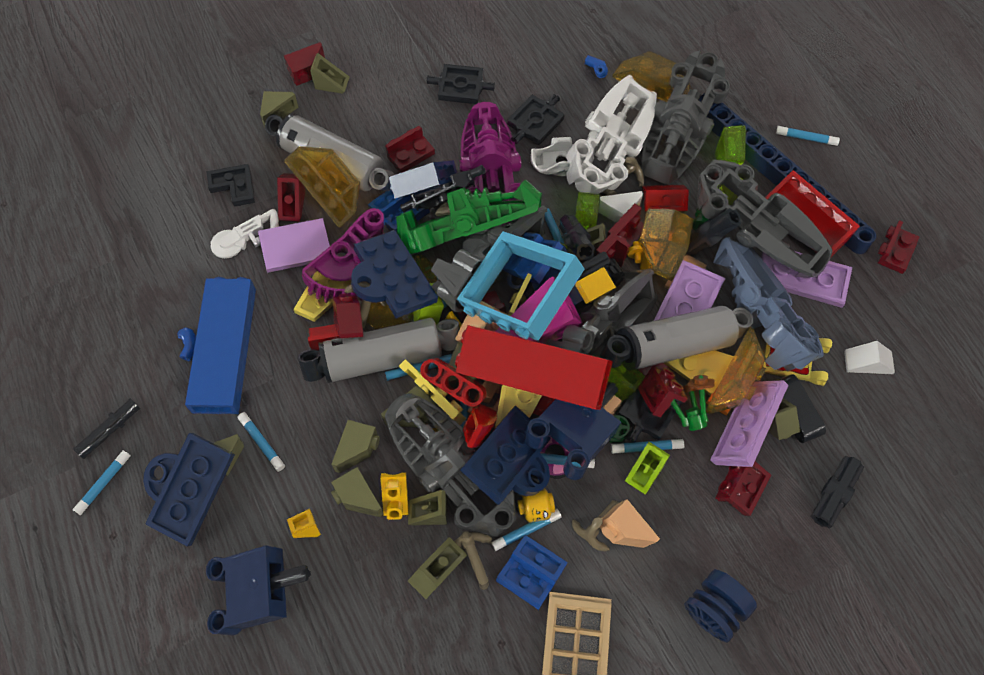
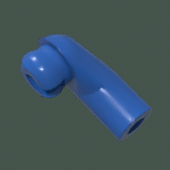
(599, 66)
(188, 338)

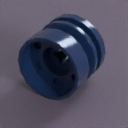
(721, 605)

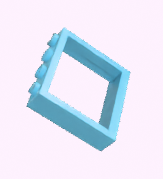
(493, 264)

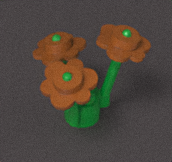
(695, 418)

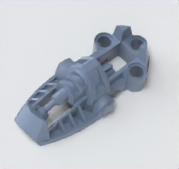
(770, 305)

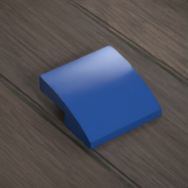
(391, 208)
(522, 266)
(531, 572)

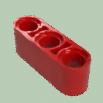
(441, 381)

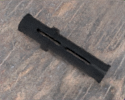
(84, 448)

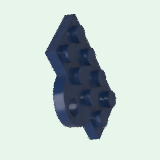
(391, 275)
(507, 461)
(186, 487)

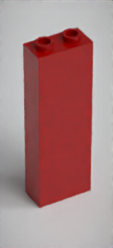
(533, 367)

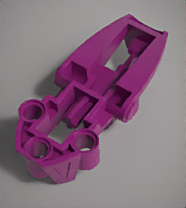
(491, 149)

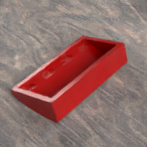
(826, 216)

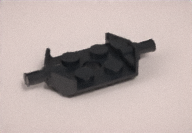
(433, 198)

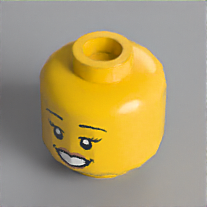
(537, 507)

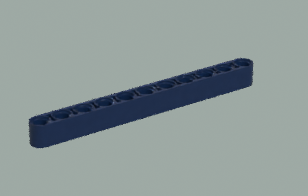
(777, 166)

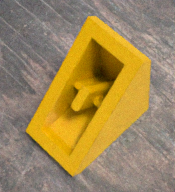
(595, 285)

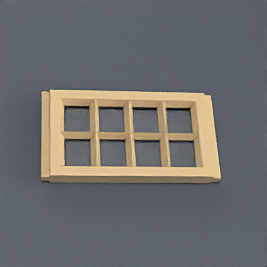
(576, 635)

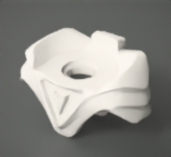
(545, 158)

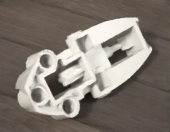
(611, 138)

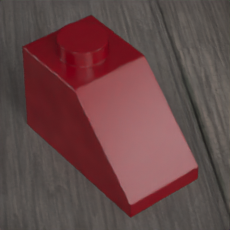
(301, 61)
(290, 197)
(347, 316)

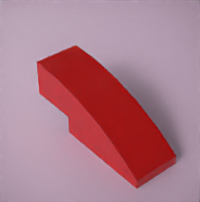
(479, 425)

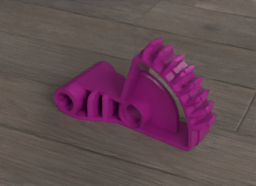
(340, 268)

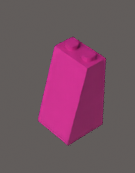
(565, 315)

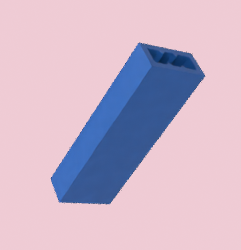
(221, 346)

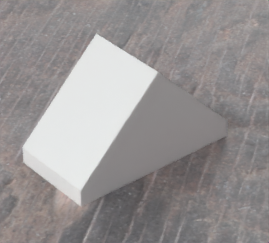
(617, 205)
(869, 359)

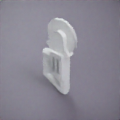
(230, 242)

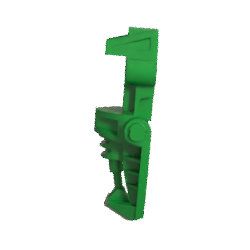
(467, 216)

